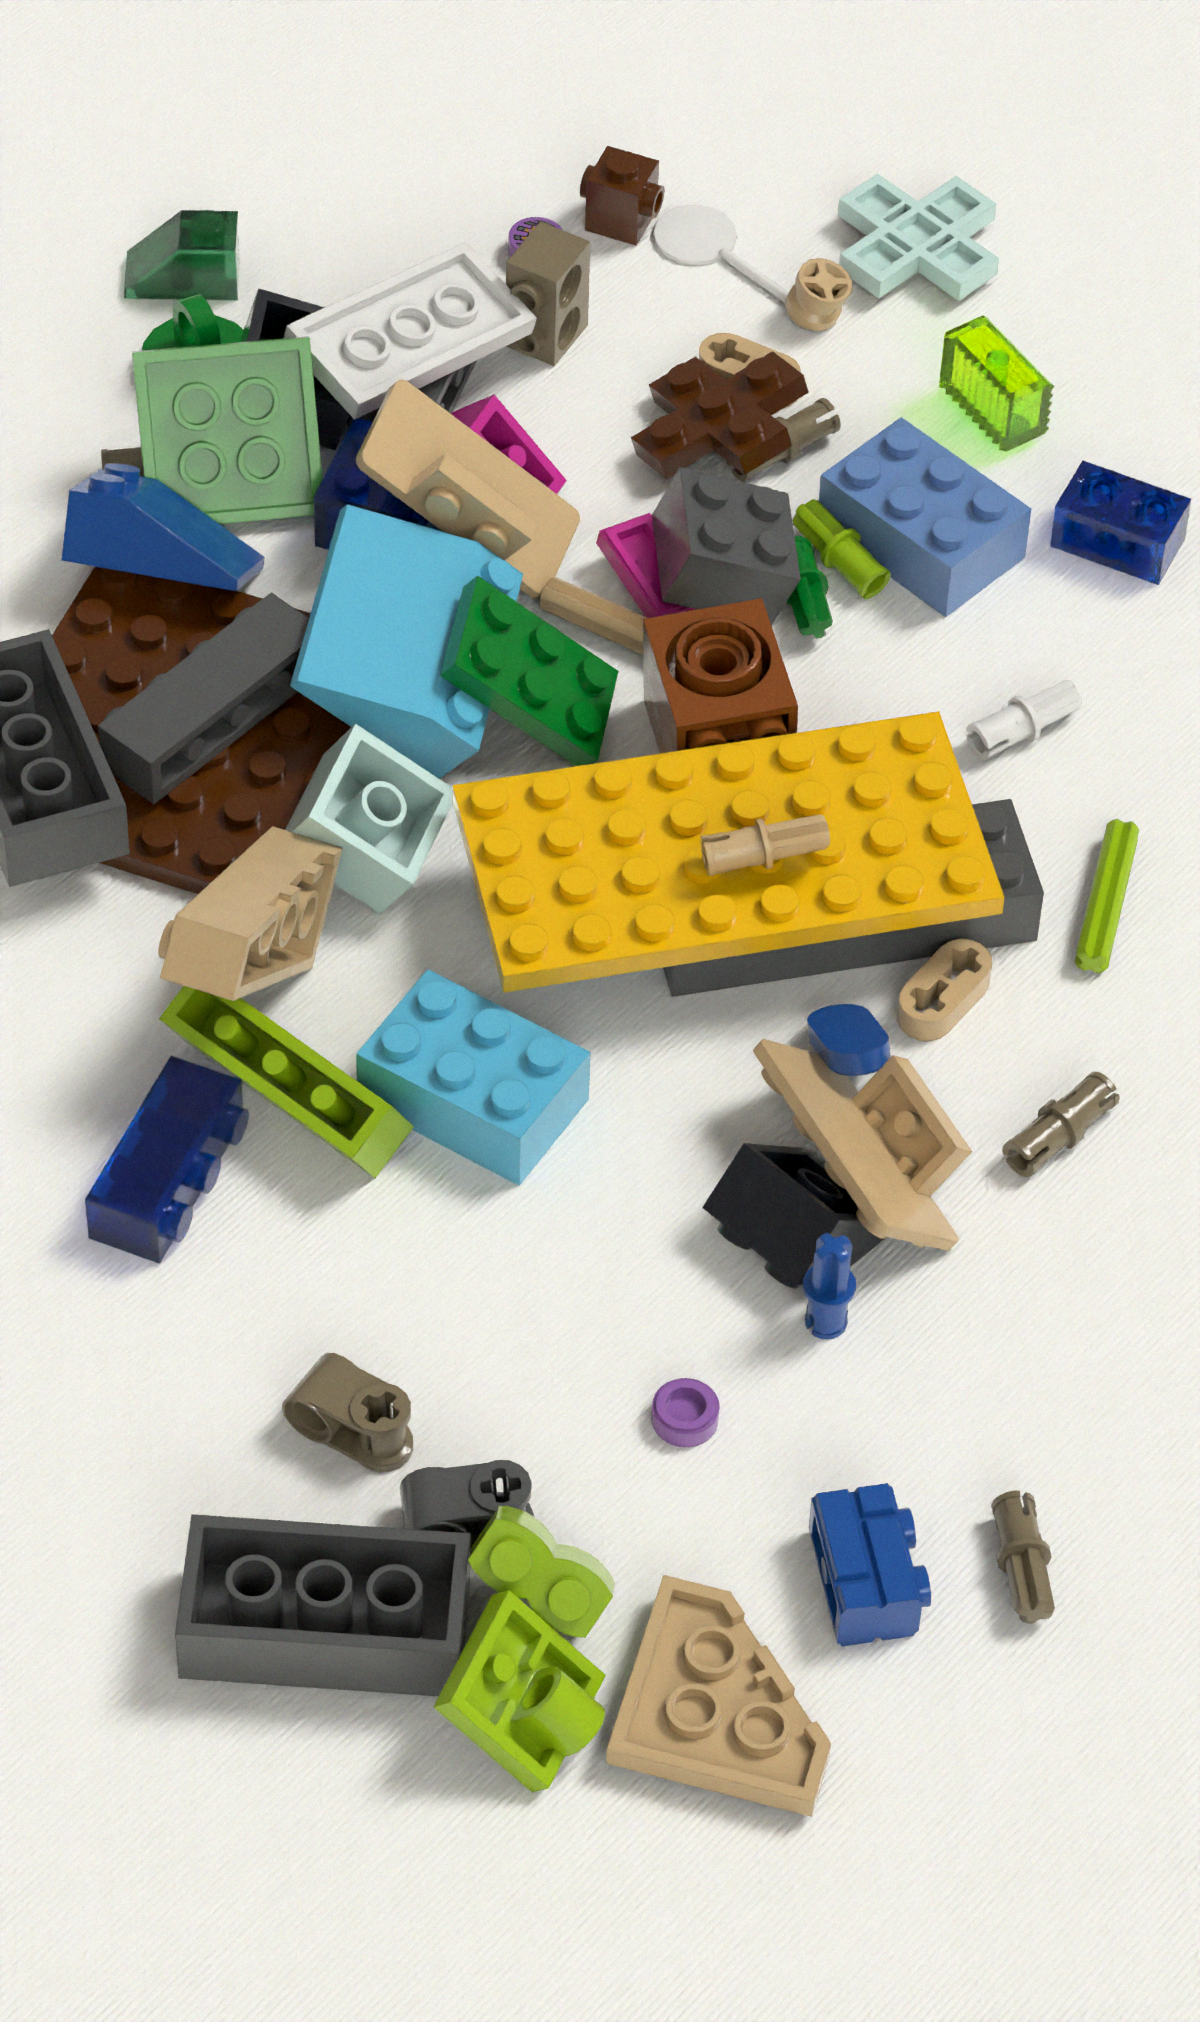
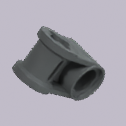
(462, 1496)

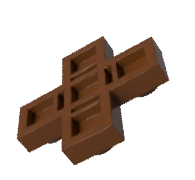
(720, 415)

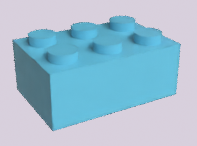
(475, 1076)

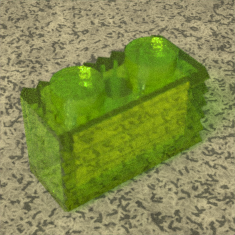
(995, 383)

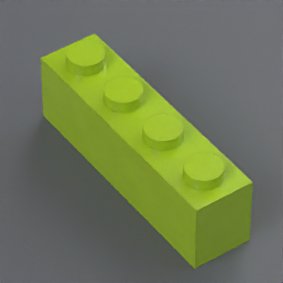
(290, 1076)

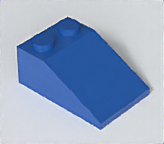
(151, 531)

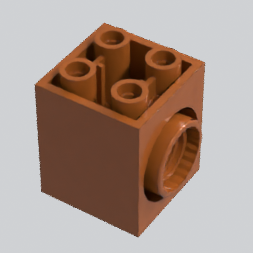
(715, 677)

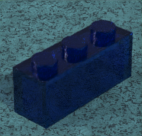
(166, 1160)

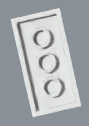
(412, 328)

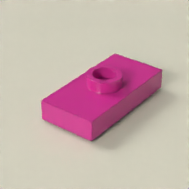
(633, 557)

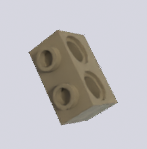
(553, 282)

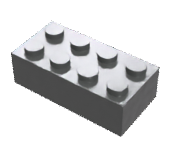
(54, 780)
(322, 1605)

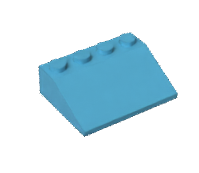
(385, 631)

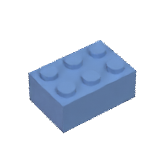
(927, 515)

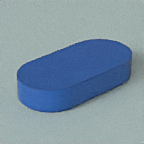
(848, 1039)

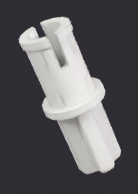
(1022, 719)

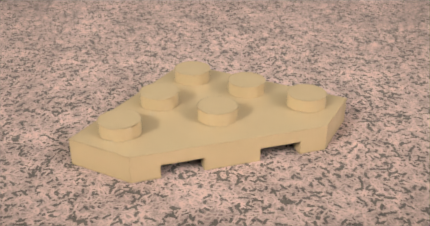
(716, 1706)

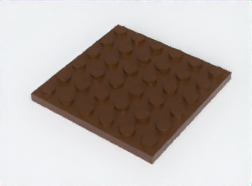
(113, 645)

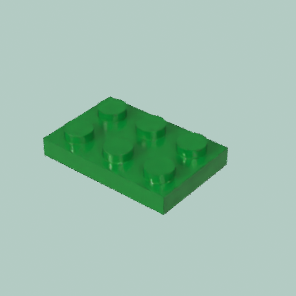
(529, 673)

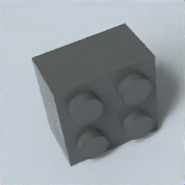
(724, 543)

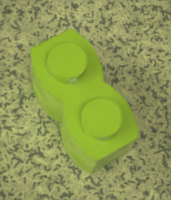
(558, 1580)

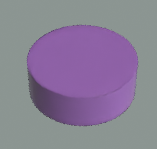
(685, 1412)

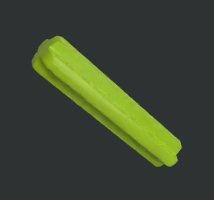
(1107, 896)

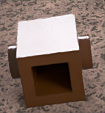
(621, 195)

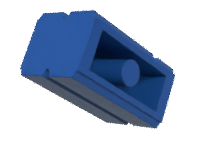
(867, 1564)

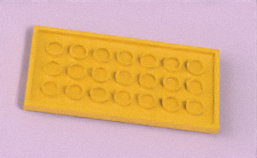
(609, 876)

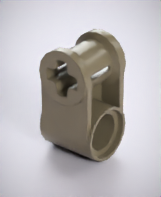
(350, 1411)

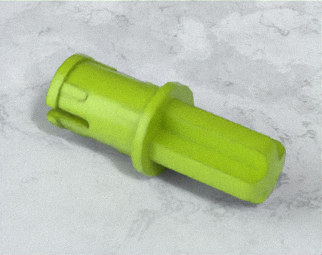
(841, 548)

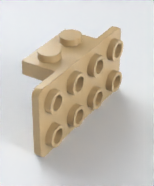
(466, 485)
(880, 1144)

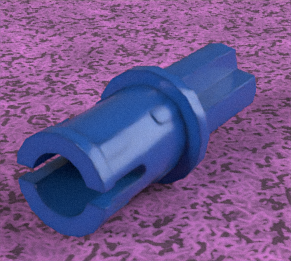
(829, 1287)

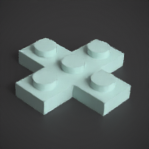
(918, 236)

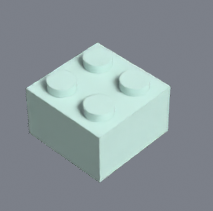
(375, 809)

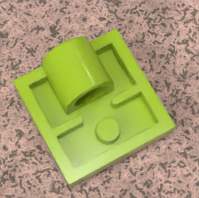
(523, 1692)

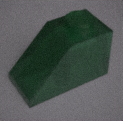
(185, 257)

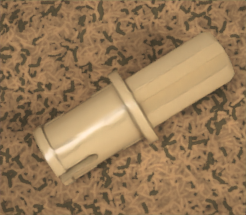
(763, 843)

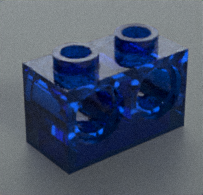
(1120, 522)

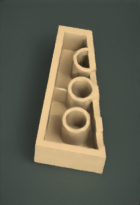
(254, 918)

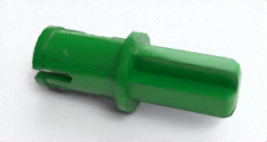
(809, 596)

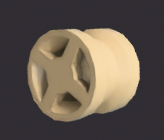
(818, 294)

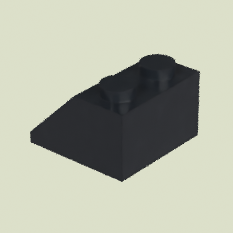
(780, 1206)

